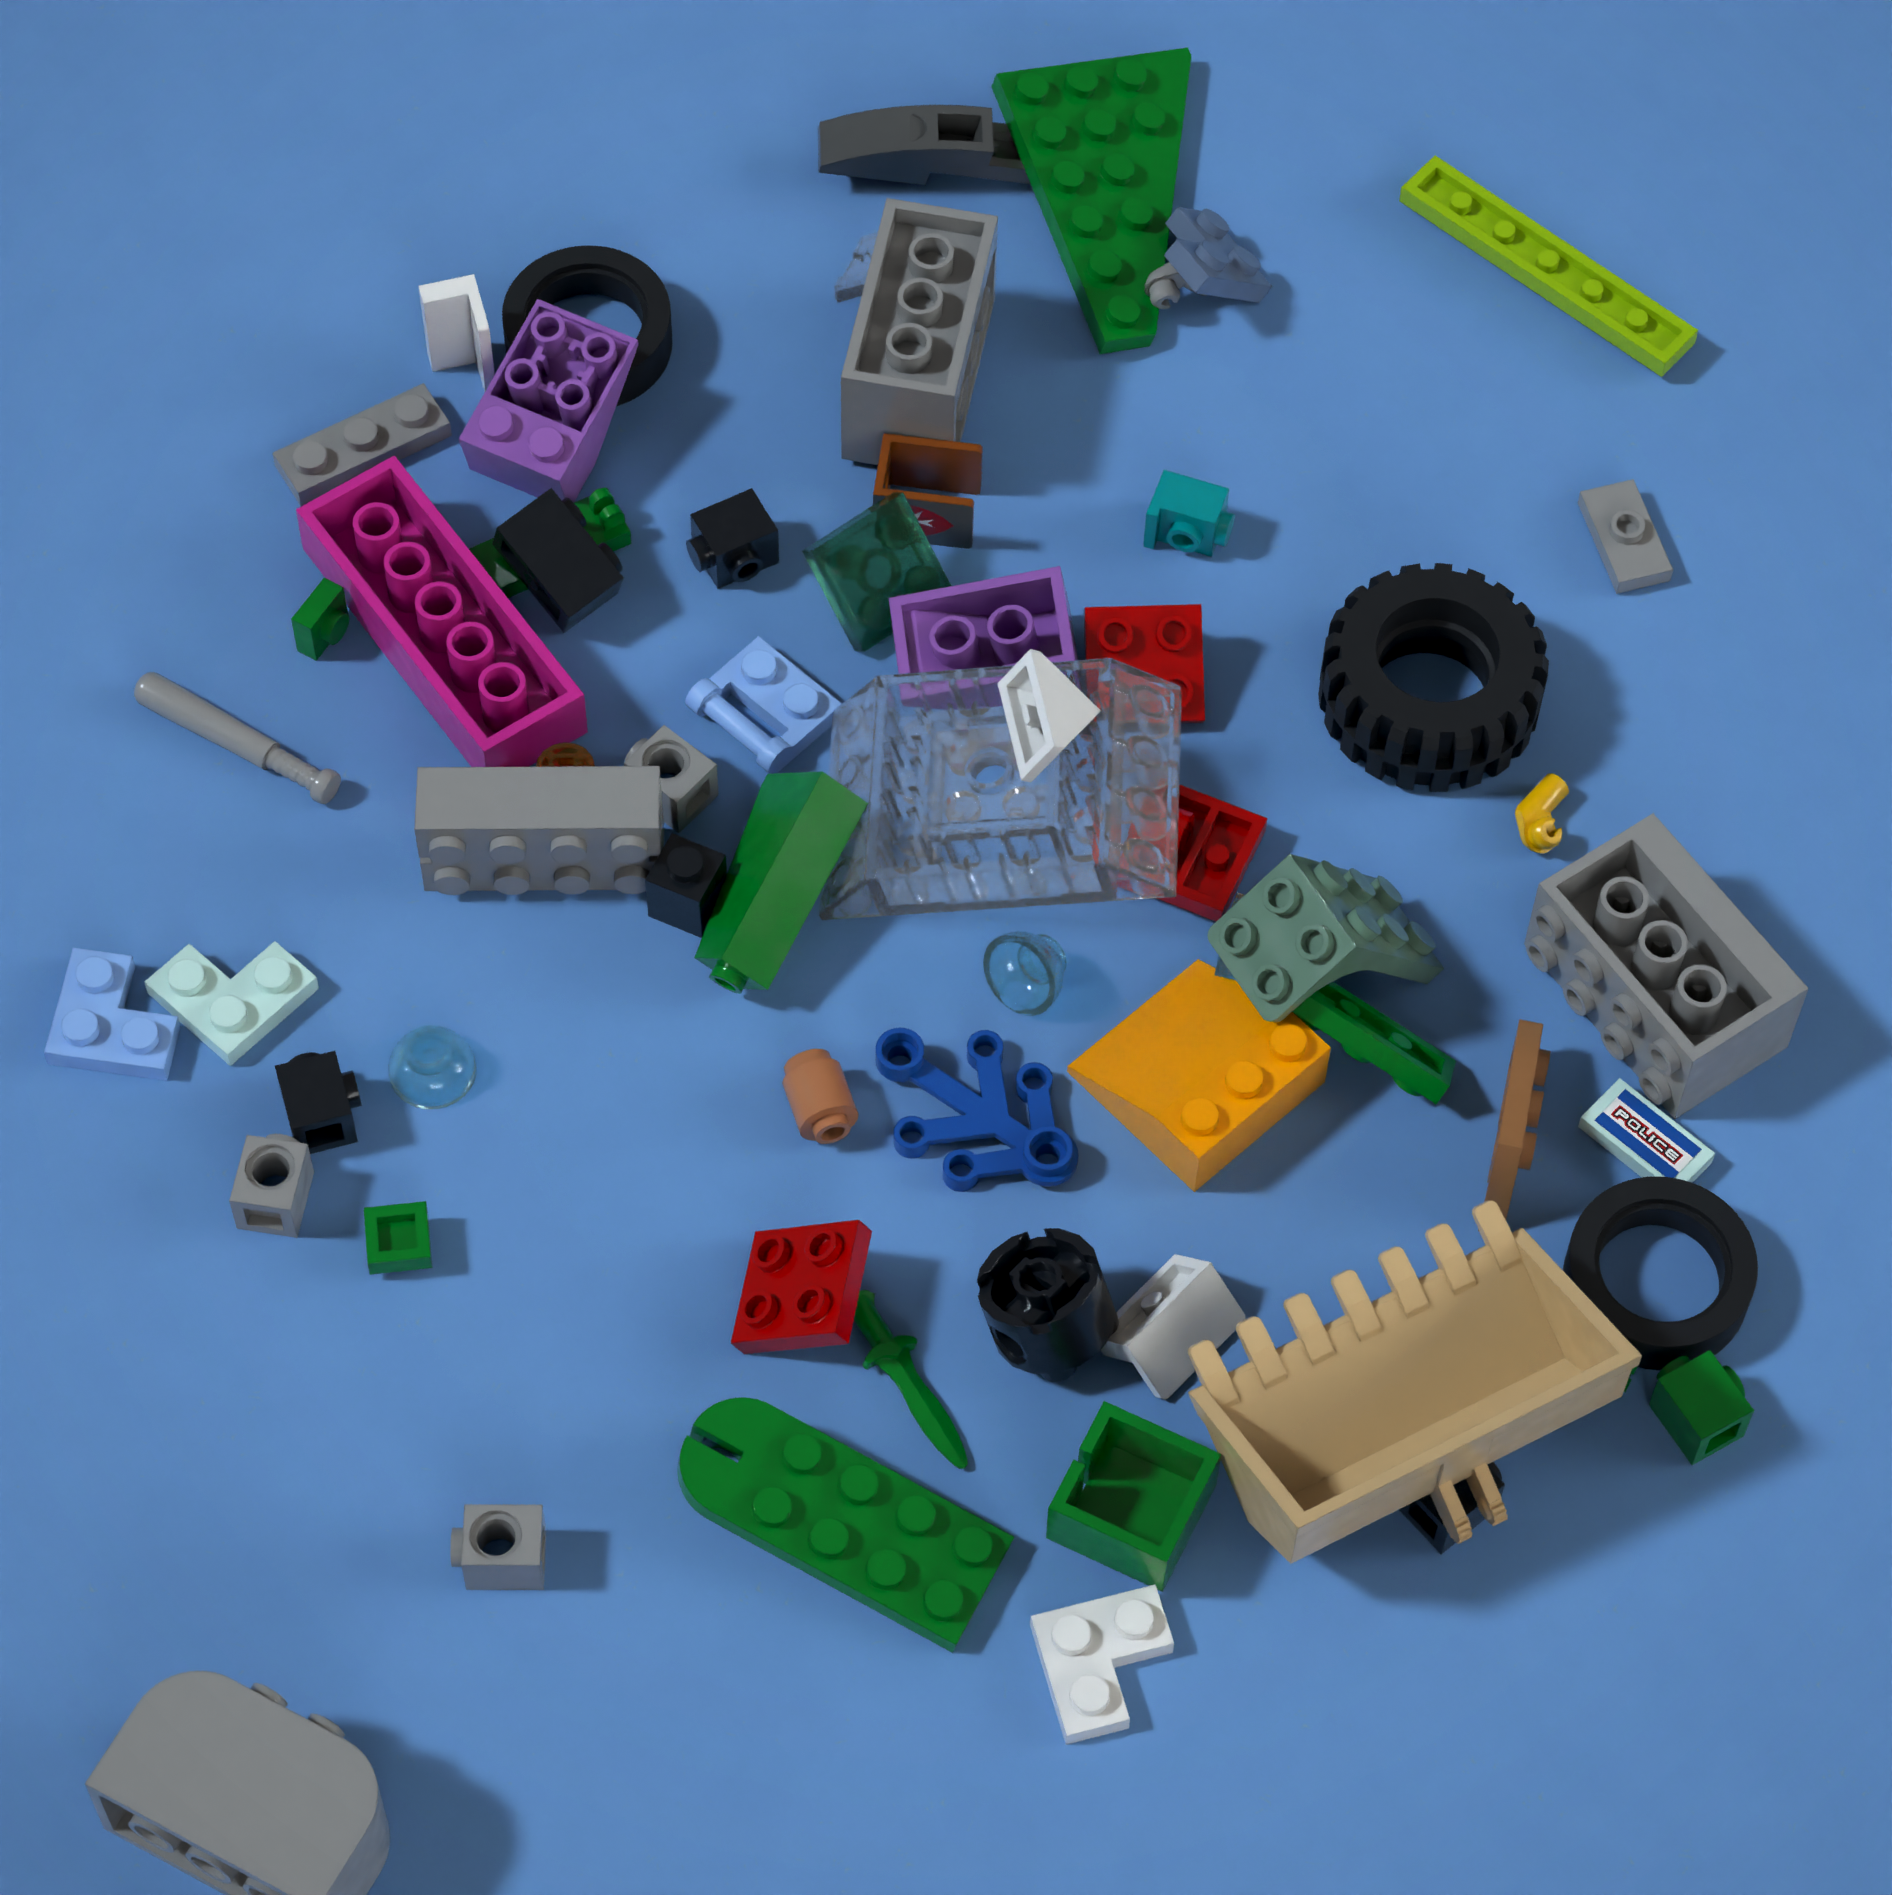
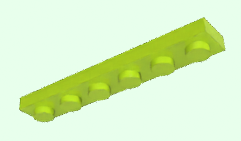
(1548, 265)

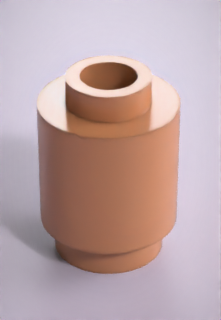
(819, 1096)

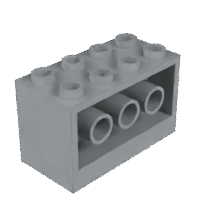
(918, 327)
(1663, 966)

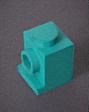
(1188, 515)

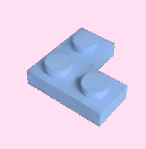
(95, 1029)

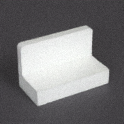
(456, 326)
(1167, 1316)

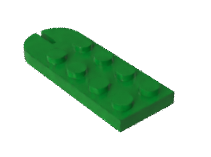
(840, 1517)

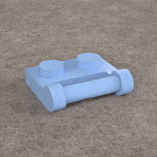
(776, 694)

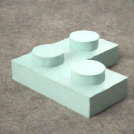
(234, 1011)

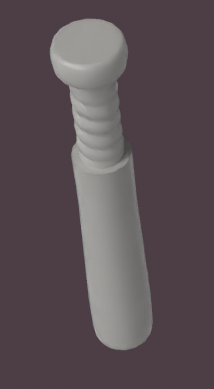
(217, 726)

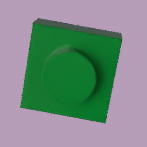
(321, 619)
(397, 1237)

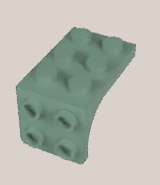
(1315, 926)

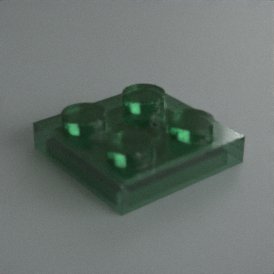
(870, 561)

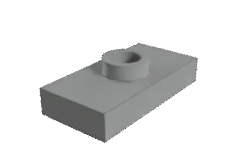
(1625, 536)

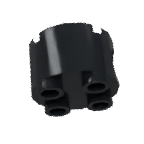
(1046, 1302)

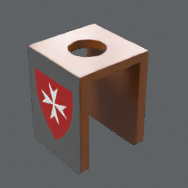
(933, 466)

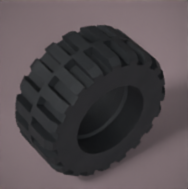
(1443, 616)

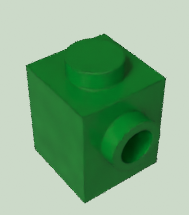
(1701, 1405)

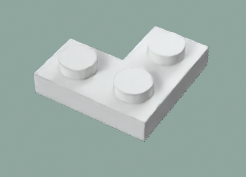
(1084, 1646)

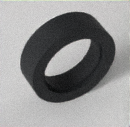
(600, 272)
(1693, 1212)

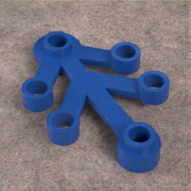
(979, 1115)

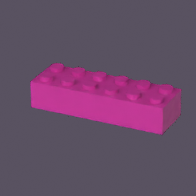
(441, 619)

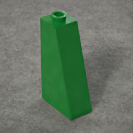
(776, 876)

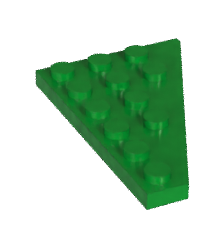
(1104, 170)

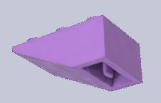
(549, 403)

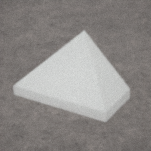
(1041, 712)

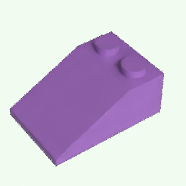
(984, 623)

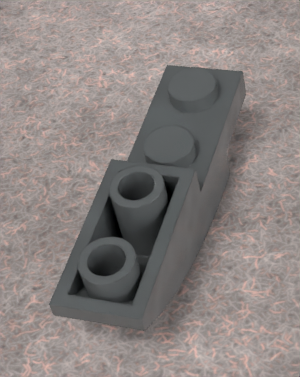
(917, 140)

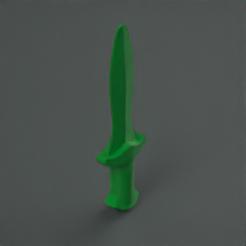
(894, 1358)

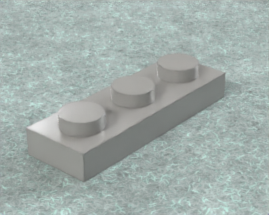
(361, 442)

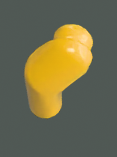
(1535, 817)

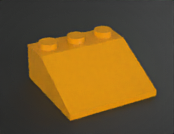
(1201, 1072)

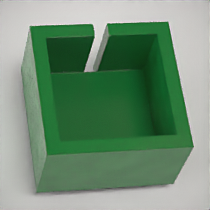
(1137, 1498)

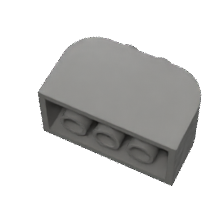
(242, 1791)

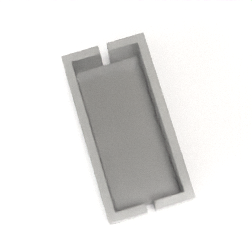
(538, 828)

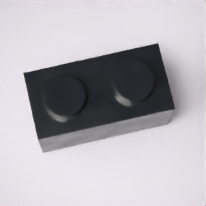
(559, 559)

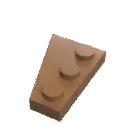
(1519, 1108)

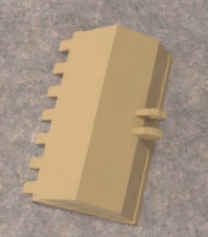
(1407, 1388)

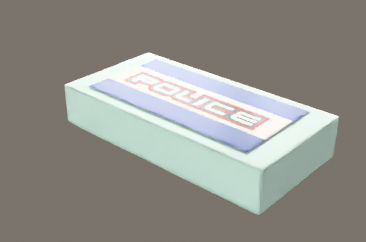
(1644, 1136)

